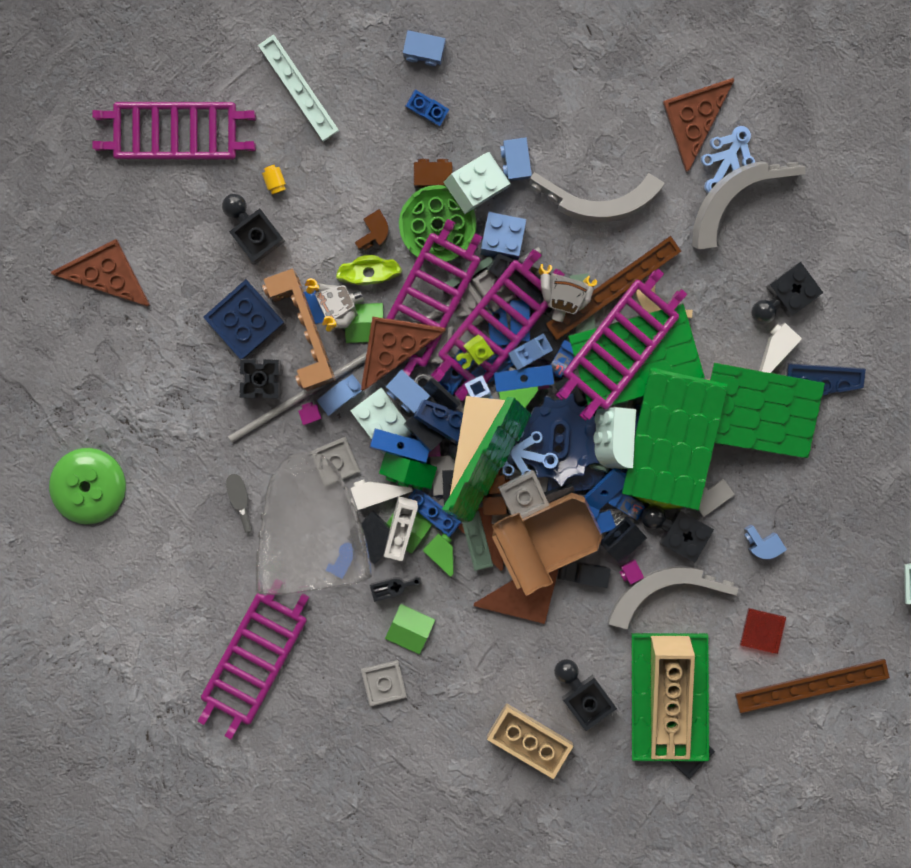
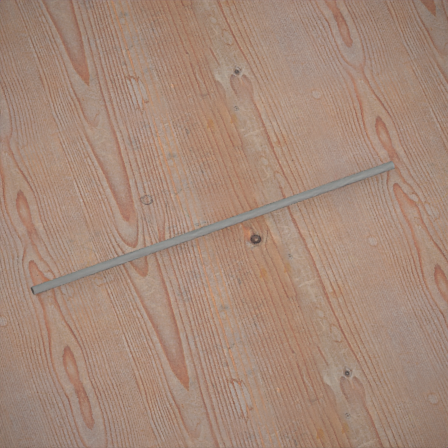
(338, 373)

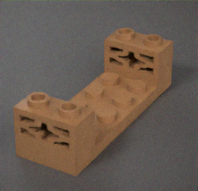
(288, 285)

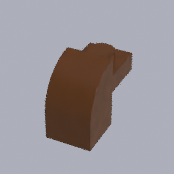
(378, 231)

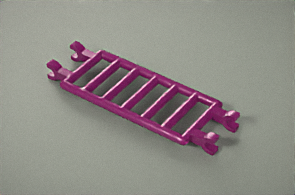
(233, 115)
(456, 293)
(455, 340)
(639, 360)
(273, 669)

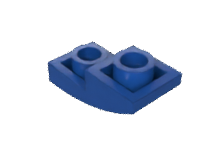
(427, 107)
(523, 309)

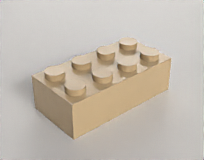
(529, 741)

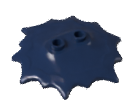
(576, 440)

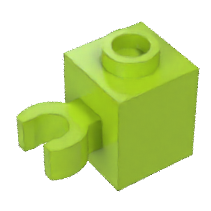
(477, 350)

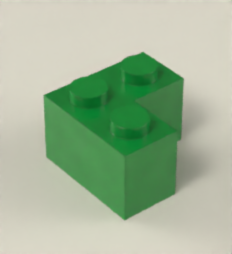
(407, 472)

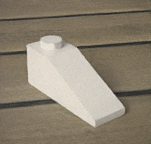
(778, 346)
(374, 492)
(400, 528)

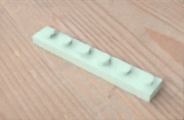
(298, 88)

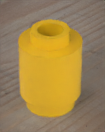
(274, 179)

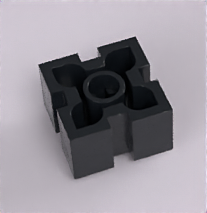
(251, 370)

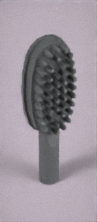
(239, 498)

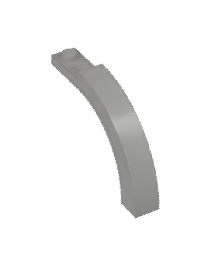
(722, 193)
(599, 210)
(638, 591)

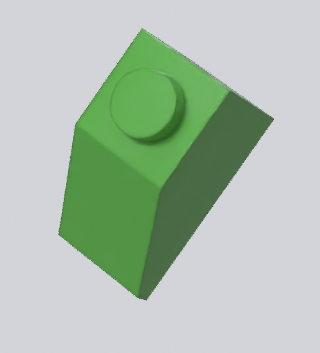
(522, 395)
(441, 552)

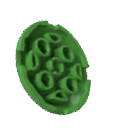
(430, 205)
(105, 481)

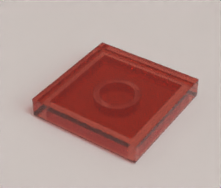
(762, 630)

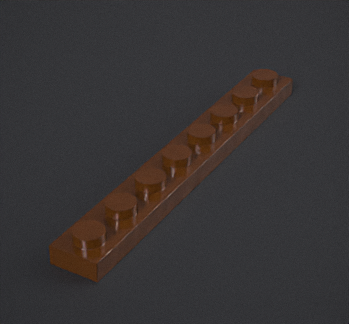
(617, 285)
(812, 685)

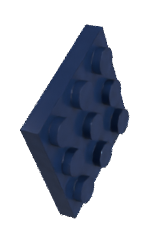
(243, 319)

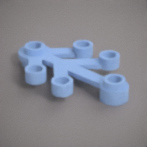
(730, 155)
(518, 452)

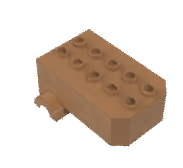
(546, 540)

